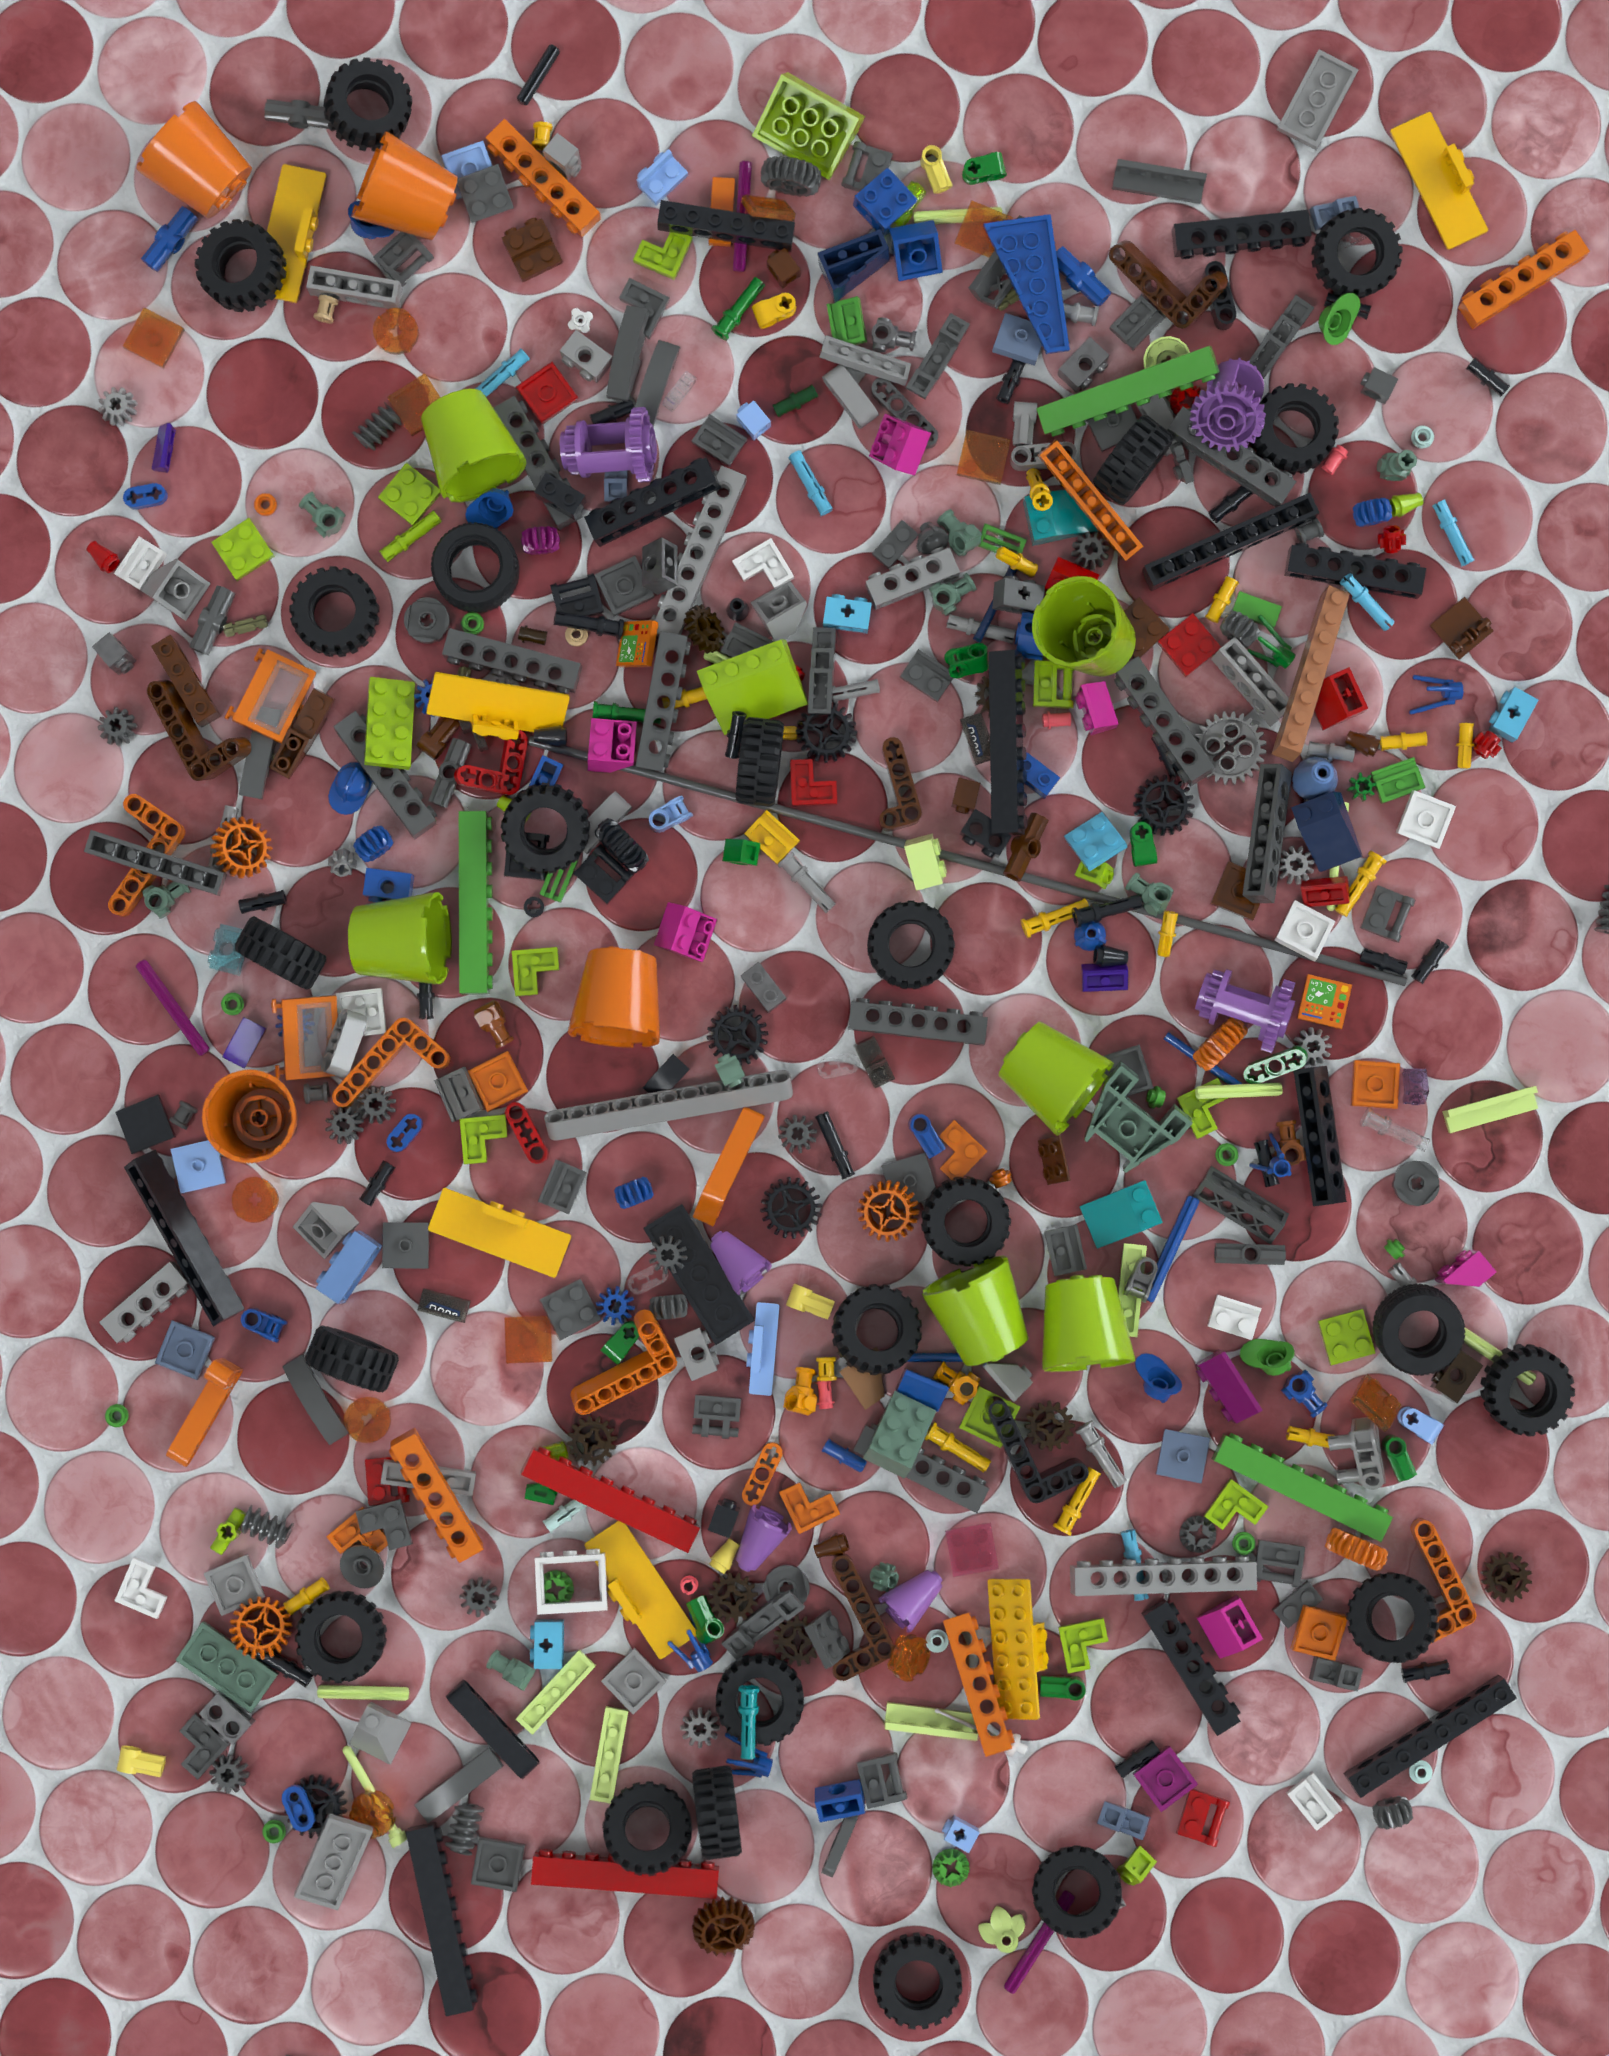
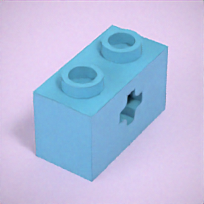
(856, 622)
(1523, 706)
(553, 1631)

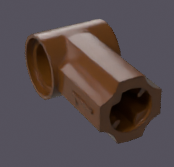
(435, 740)

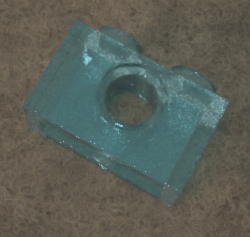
(218, 961)

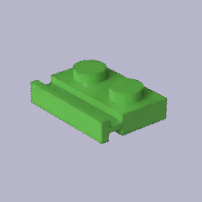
(847, 321)
(1397, 780)

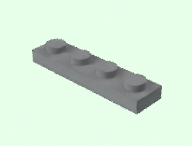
(865, 360)
(459, 1480)

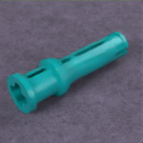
(748, 1710)

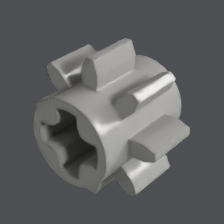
(342, 862)

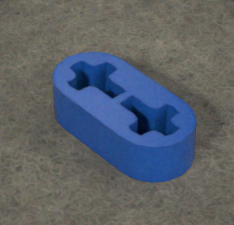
(145, 490)
(409, 1136)

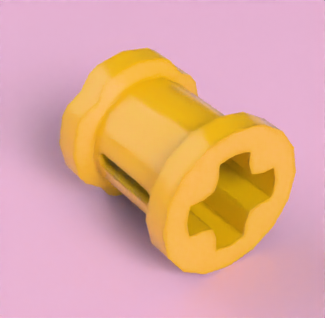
(541, 135)
(826, 1368)

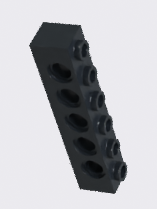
(1296, 221)
(725, 225)
(663, 505)
(1413, 573)
(1320, 1136)
(1218, 1720)

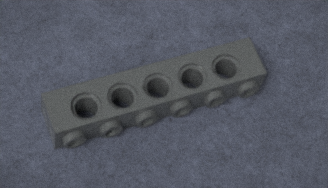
(508, 412)
(1235, 468)
(458, 640)
(666, 642)
(1137, 672)
(415, 824)
(1267, 833)
(155, 863)
(859, 1022)
(971, 1500)

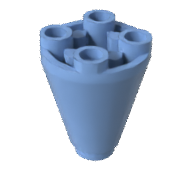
(1309, 783)

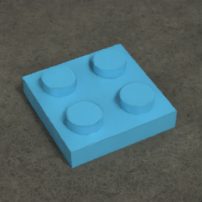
(1095, 841)

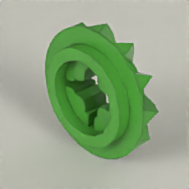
(561, 1579)
(948, 1856)

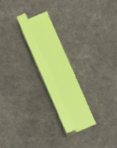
(1490, 1109)
(925, 1721)

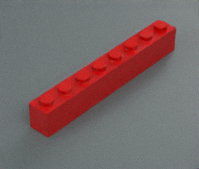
(610, 1499)
(605, 1874)

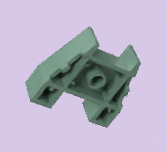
(1129, 1126)

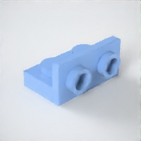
(661, 177)

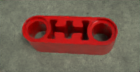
(519, 1130)

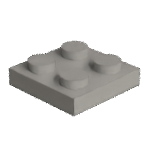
(234, 1584)
(633, 1680)

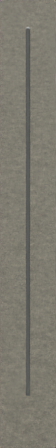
(982, 865)

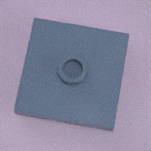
(1017, 340)
(185, 1350)
(1182, 1456)

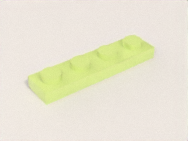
(1129, 1303)
(555, 1692)
(609, 1754)

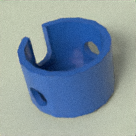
(1024, 638)

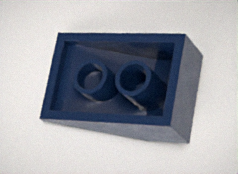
(1327, 830)

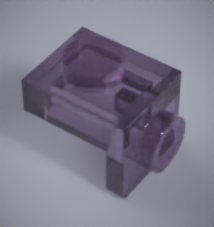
(1415, 1086)

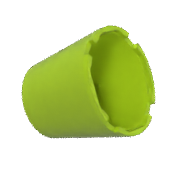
(469, 445)
(1083, 627)
(402, 939)
(1053, 1075)
(979, 1311)
(1084, 1325)

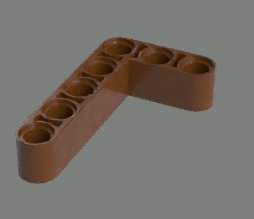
(1165, 286)
(191, 735)
(864, 1619)

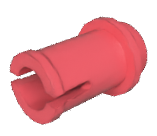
(1335, 459)
(1056, 719)
(825, 1395)
(687, 1579)

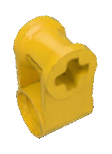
(772, 310)

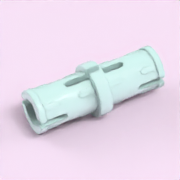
(563, 1514)

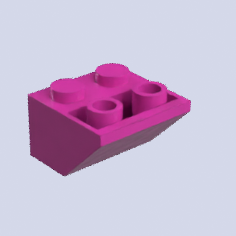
(899, 444)
(1097, 708)
(611, 745)
(685, 932)
(1468, 1270)
(1229, 1627)

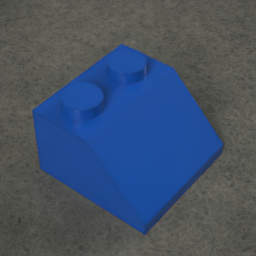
(916, 250)
(922, 1389)

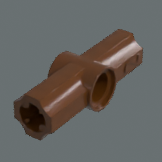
(1025, 847)

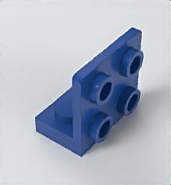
(884, 201)

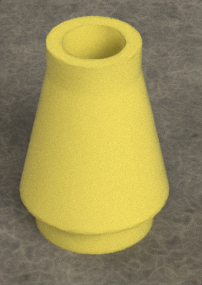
(724, 1556)

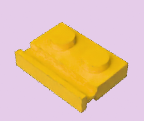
(773, 837)

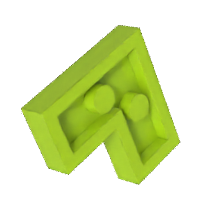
(666, 259)
(527, 964)
(1198, 1110)
(476, 1132)
(1234, 1499)
(1076, 1638)

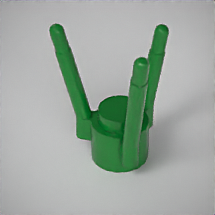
(1282, 655)

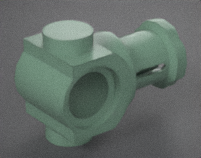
(1396, 465)
(321, 514)
(961, 536)
(953, 592)
(1150, 894)
(168, 895)
(729, 1070)
(513, 1670)

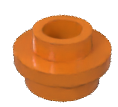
(265, 497)
(1000, 1178)

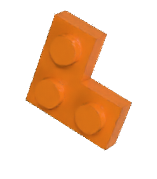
(966, 1151)
(805, 1513)
(349, 1533)

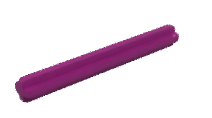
(743, 188)
(172, 1007)
(1035, 1948)

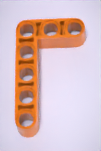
(161, 837)
(386, 1057)
(728, 1166)
(631, 1369)
(221, 1378)
(1445, 1583)

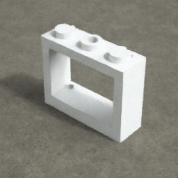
(575, 1606)

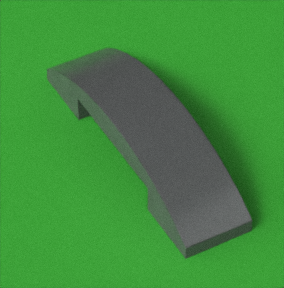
(938, 356)
(657, 378)
(315, 1400)
(761, 1622)

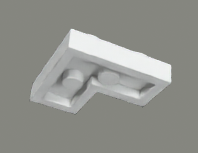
(767, 559)
(367, 1003)
(135, 1593)

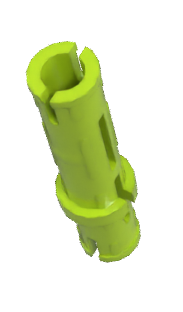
(406, 539)

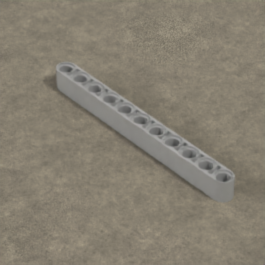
(667, 1105)

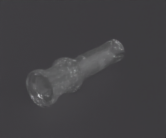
(1385, 1126)

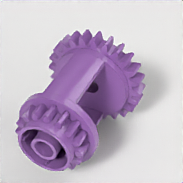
(1230, 406)
(636, 434)
(1268, 1013)

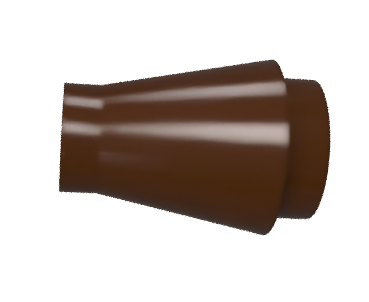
(1363, 743)
(832, 1546)

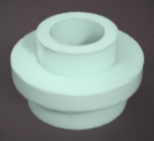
(1427, 432)
(937, 1633)
(1420, 1779)

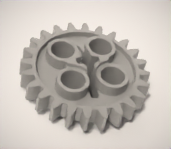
(1242, 763)

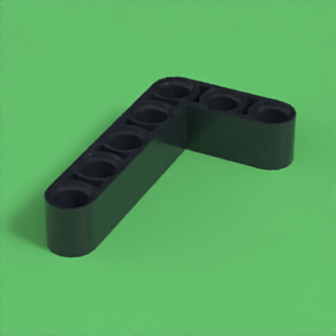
(1024, 1458)

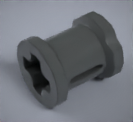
(1309, 531)
(316, 1093)
(183, 1114)

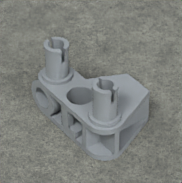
(1365, 1444)

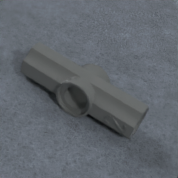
(296, 113)
(212, 620)
(445, 786)
(1264, 1254)

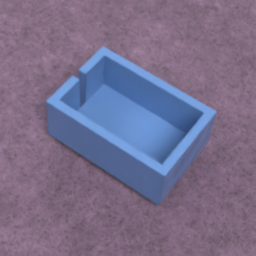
(348, 1266)

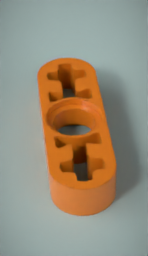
(775, 1460)

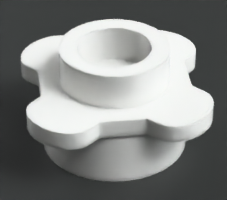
(584, 325)

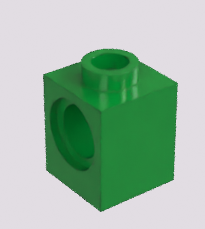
(741, 852)

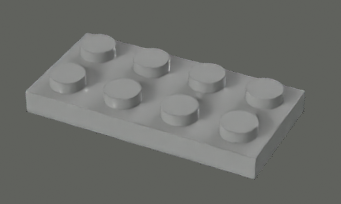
(1317, 99)
(333, 1861)

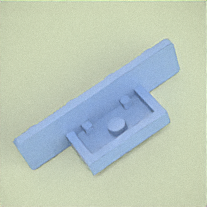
(763, 1349)

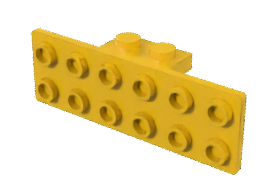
(1440, 179)
(294, 222)
(495, 706)
(499, 1232)
(641, 1590)
(1016, 1647)

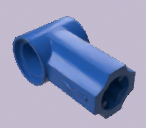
(927, 1137)

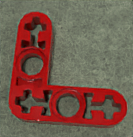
(498, 778)

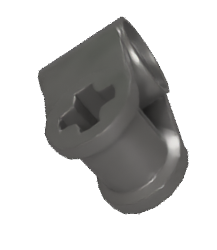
(1140, 1280)

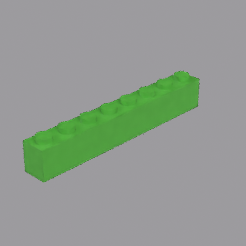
(1128, 390)
(474, 903)
(1301, 1487)

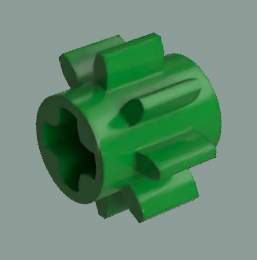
(1355, 786)

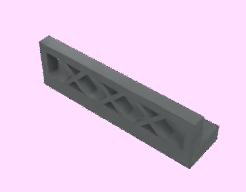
(1159, 181)
(990, 280)
(1244, 1202)

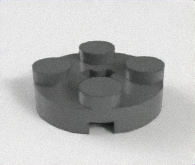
(418, 611)
(1416, 1196)
(789, 1574)

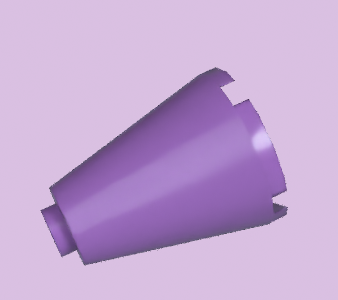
(738, 1261)
(760, 1537)
(912, 1598)

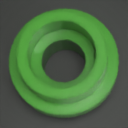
(470, 617)
(226, 1001)
(1155, 1097)
(1233, 1151)
(1395, 1248)
(109, 1415)
(1250, 1543)
(271, 1838)

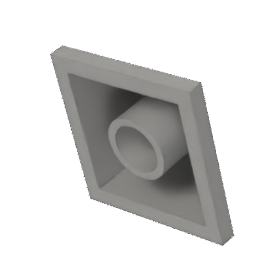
(176, 588)
(780, 610)
(325, 1226)
(1009, 1377)
(380, 1732)

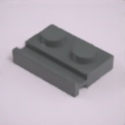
(1136, 322)
(719, 440)
(742, 640)
(927, 675)
(458, 1094)
(562, 1186)
(1065, 1250)

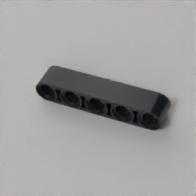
(493, 1729)

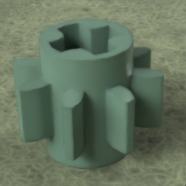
(884, 1576)

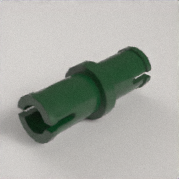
(795, 401)

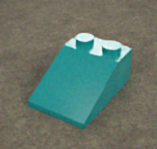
(1058, 522)
(1121, 1214)

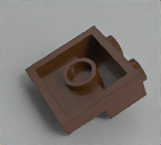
(531, 249)

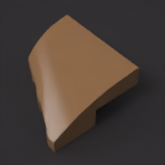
(866, 1387)

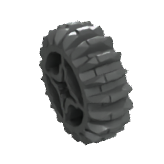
(790, 176)

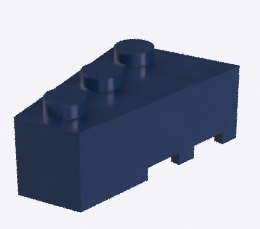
(852, 262)

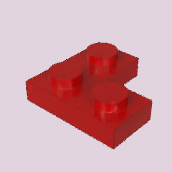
(805, 790)

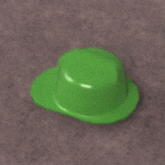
(1338, 318)
(1269, 1355)

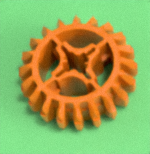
(243, 856)
(1220, 1043)
(878, 1208)
(1356, 1549)
(270, 1630)

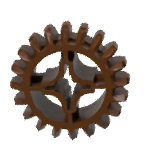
(729, 1928)

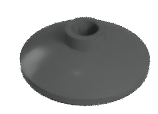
(356, 1572)

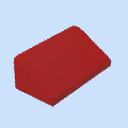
(1325, 891)

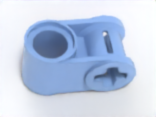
(670, 814)
(1422, 1425)

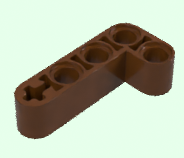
(898, 782)

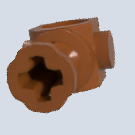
(492, 1020)
(1289, 1141)

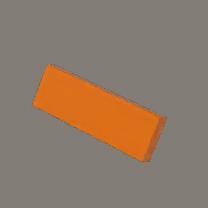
(722, 199)

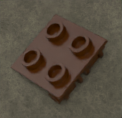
(1462, 628)
(1053, 1160)

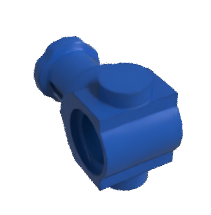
(1305, 1394)

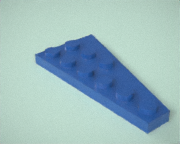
(1031, 264)

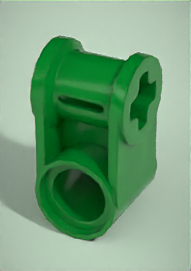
(988, 168)
(970, 660)
(1144, 849)
(619, 1345)

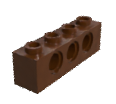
(186, 681)

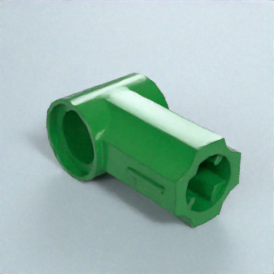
(1399, 1459)
(704, 1619)
(1059, 1687)

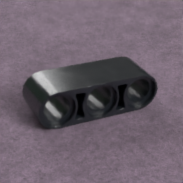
(1221, 306)

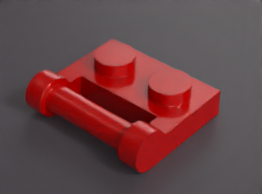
(378, 1492)
(1195, 1815)

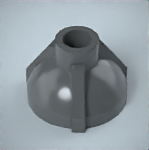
(931, 538)

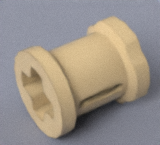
(325, 309)

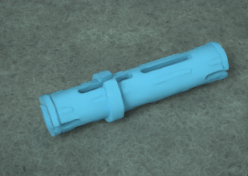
(503, 372)
(813, 488)
(1453, 533)
(1361, 595)
(1133, 1552)

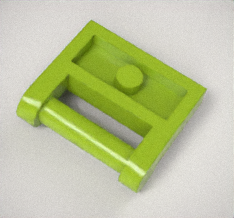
(1046, 686)

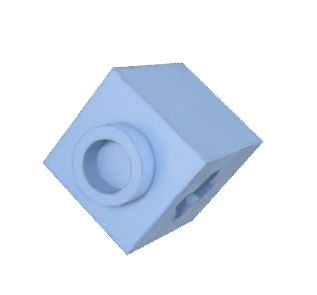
(753, 419)
(963, 1842)

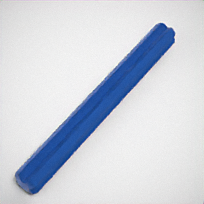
(1172, 1244)

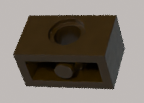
(1456, 1389)

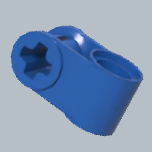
(265, 1324)

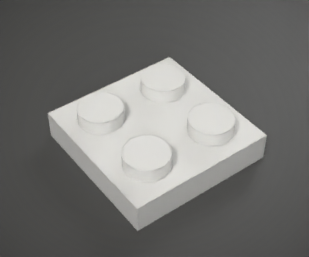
(1425, 819)
(1304, 930)

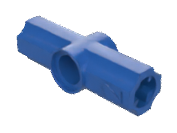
(169, 239)
(1081, 277)

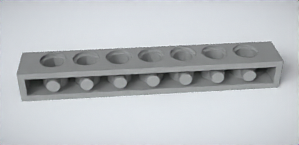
(734, 483)
(1244, 1578)

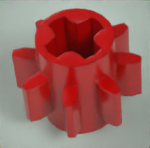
(1391, 539)
(1486, 745)

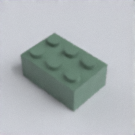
(899, 1434)

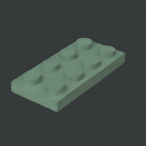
(226, 1669)

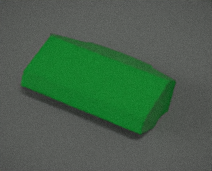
(540, 1493)

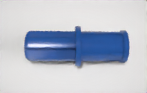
(844, 1456)

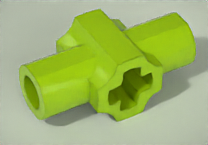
(222, 1540)

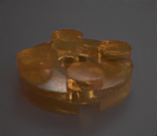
(387, 321)
(264, 1190)
(355, 1424)
(904, 1647)
(381, 1805)

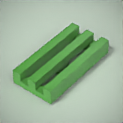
(984, 545)
(551, 895)

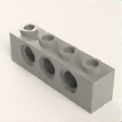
(354, 287)
(882, 596)
(1251, 681)
(115, 1322)

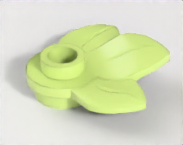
(1000, 1927)

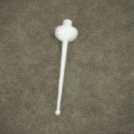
(1017, 1746)

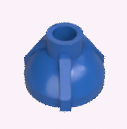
(1084, 941)

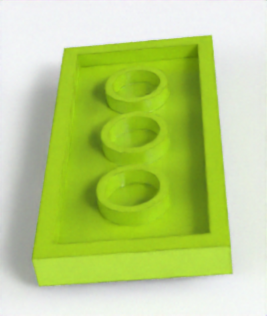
(389, 723)

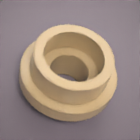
(576, 641)

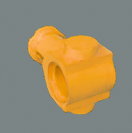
(956, 1382)
(801, 1396)

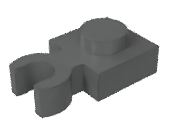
(1182, 468)

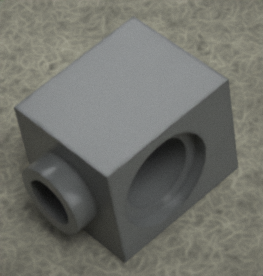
(1378, 385)

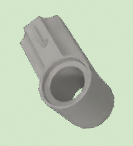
(1024, 418)

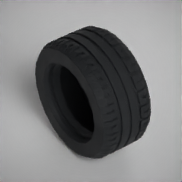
(473, 535)

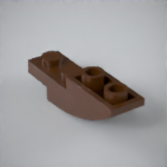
(302, 734)

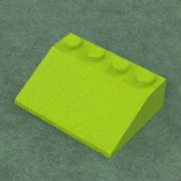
(807, 124)
(755, 683)

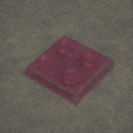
(971, 1549)

